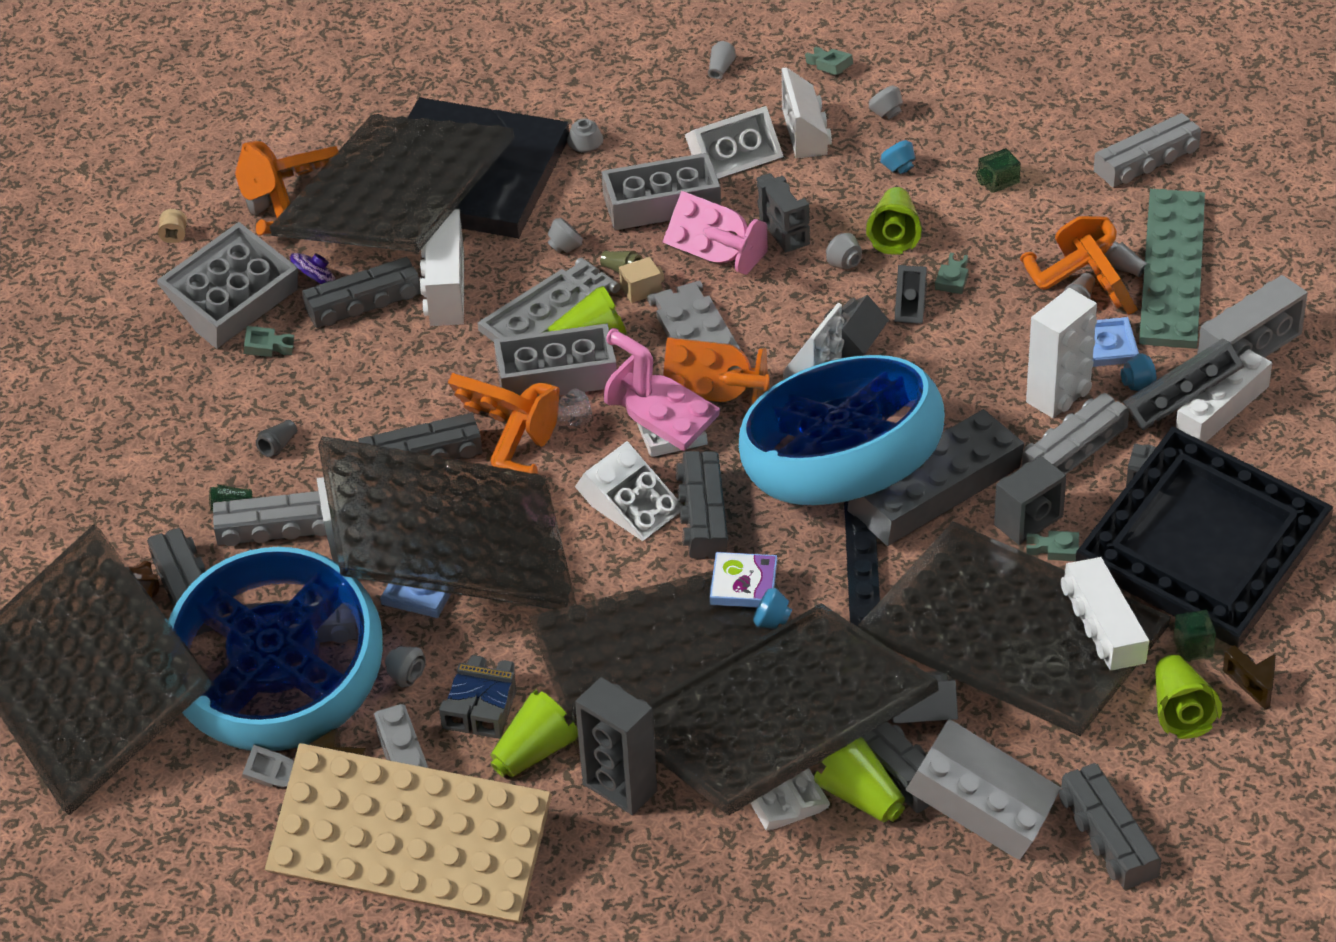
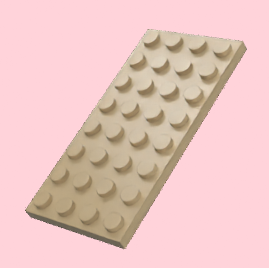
(409, 832)

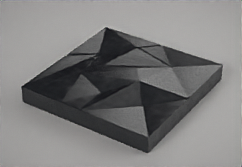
(516, 179)
(1206, 534)

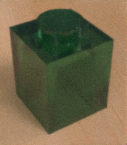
(998, 170)
(1194, 635)

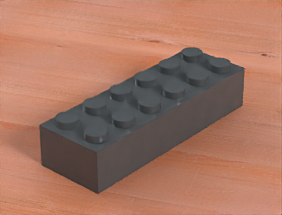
(962, 465)

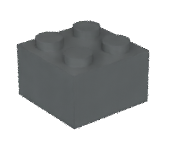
(1029, 499)

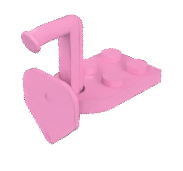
(708, 233)
(655, 399)

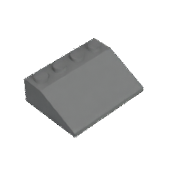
(229, 284)
(984, 789)

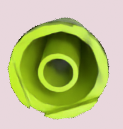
(894, 223)
(592, 310)
(1184, 699)
(532, 735)
(861, 781)

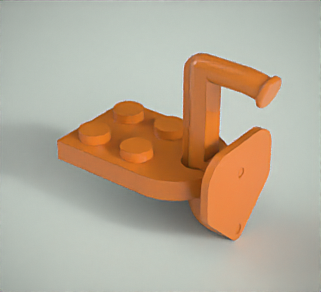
(262, 174)
(1083, 243)
(706, 367)
(522, 411)

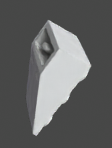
(822, 346)
(629, 492)

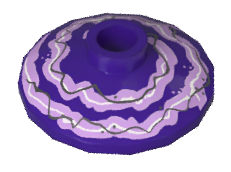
(313, 267)

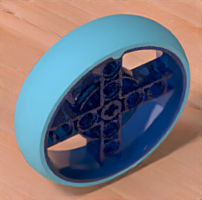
(841, 430)
(276, 647)

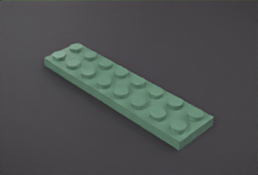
(1172, 269)

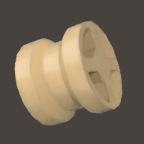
(172, 226)

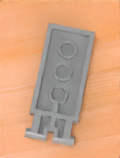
(546, 302)
(691, 315)

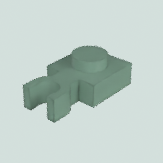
(832, 61)
(952, 276)
(262, 342)
(1058, 545)

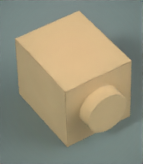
(640, 279)

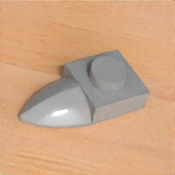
(268, 767)

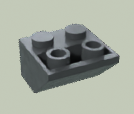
(861, 325)
(936, 707)

